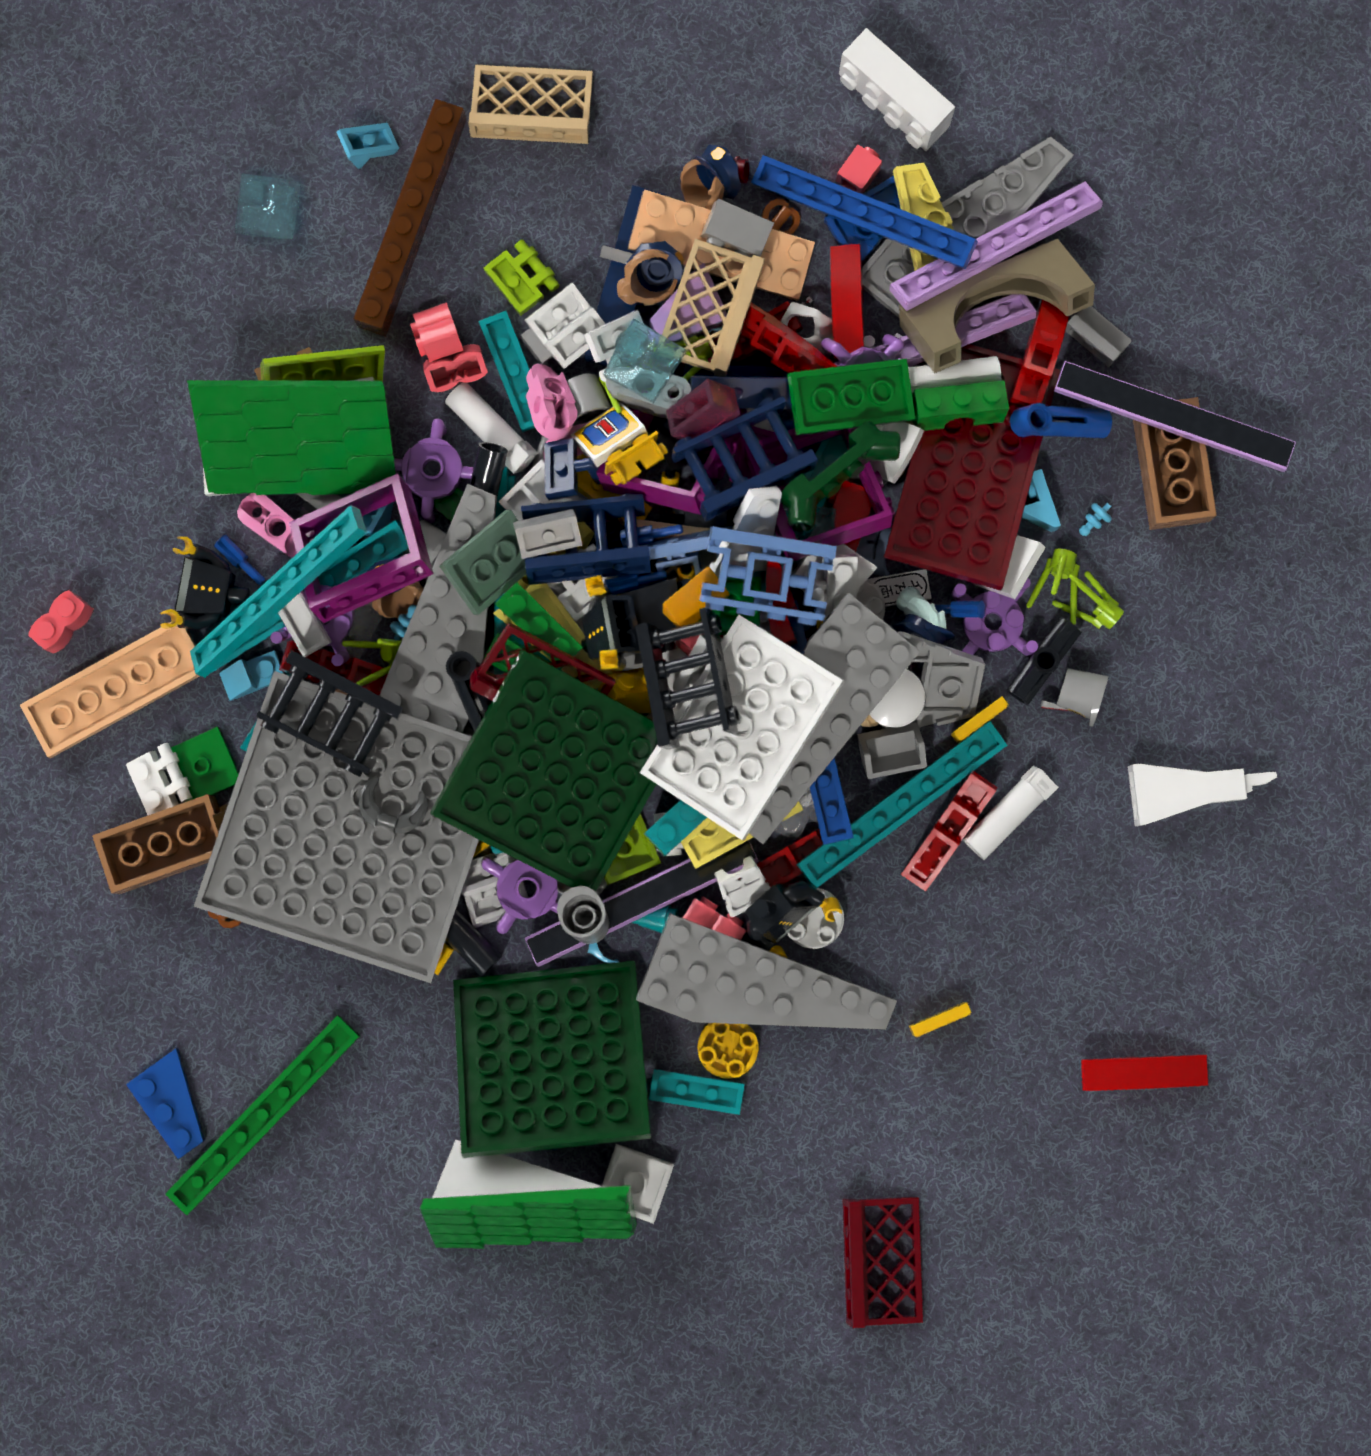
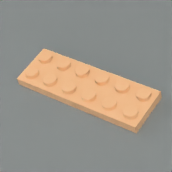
(681, 223)
(111, 689)

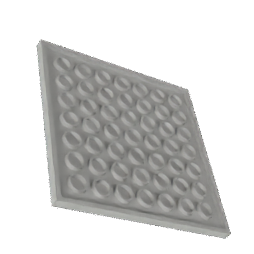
(310, 864)

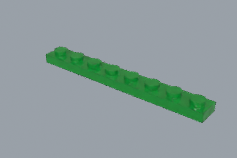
(262, 1115)

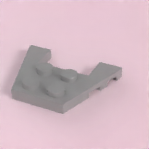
(949, 682)

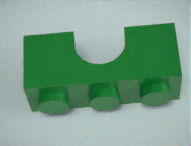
(980, 401)
(536, 620)

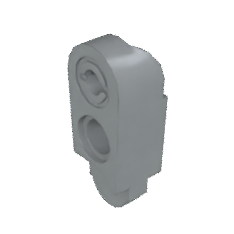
(675, 386)

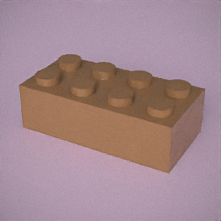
(1174, 476)
(158, 844)

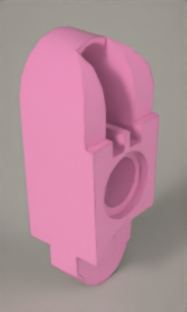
(550, 402)
(264, 525)

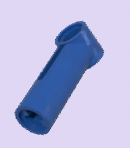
(1083, 421)

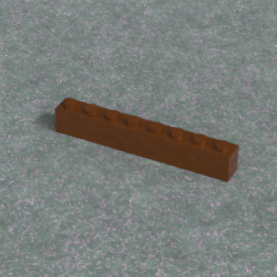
(410, 217)

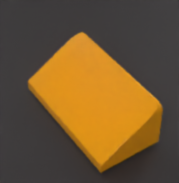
(684, 605)

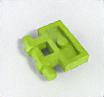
(513, 281)

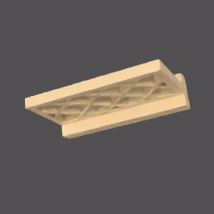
(533, 126)
(737, 307)

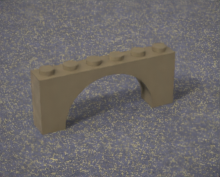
(1042, 272)

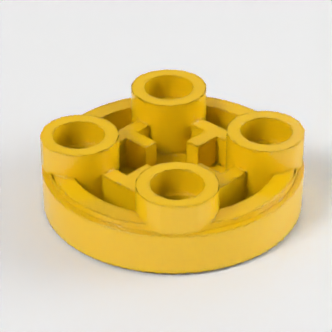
(727, 1049)

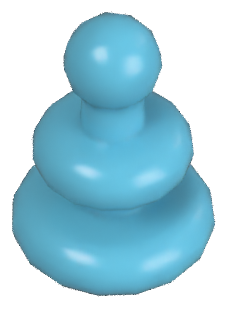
(1094, 520)
(400, 627)

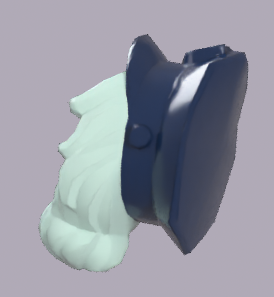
(921, 617)

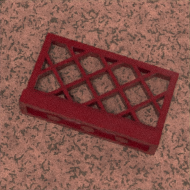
(488, 684)
(856, 1261)

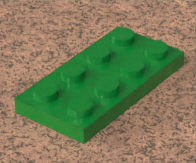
(851, 396)

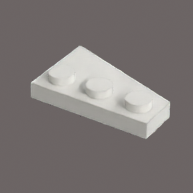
(755, 515)

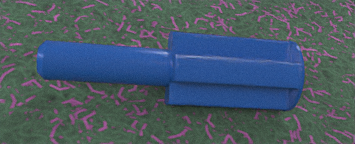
(647, 534)
(238, 558)
(632, 582)
(964, 609)

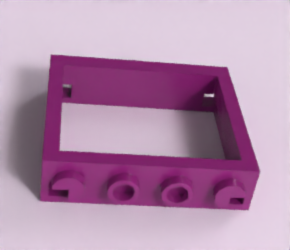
(871, 481)
(665, 494)
(380, 580)

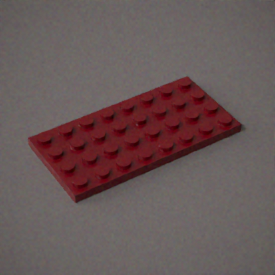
(967, 491)

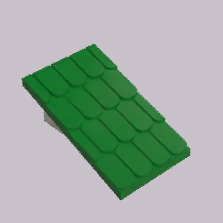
(292, 435)
(519, 1203)

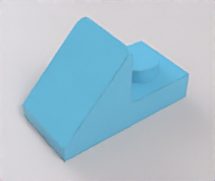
(367, 142)
(1043, 510)
(250, 675)

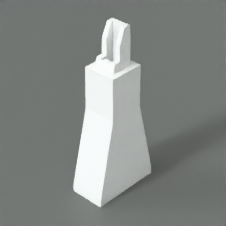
(1167, 791)

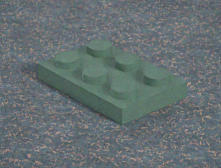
(486, 564)

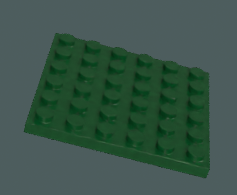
(552, 774)
(550, 1059)

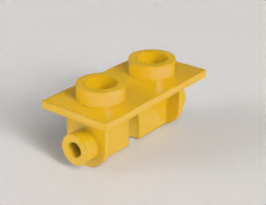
(643, 450)

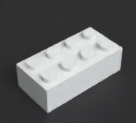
(895, 90)

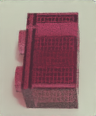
(702, 410)

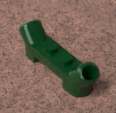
(865, 444)

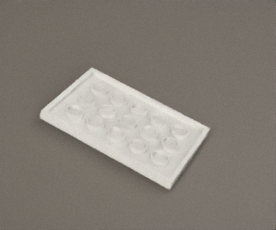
(779, 706)

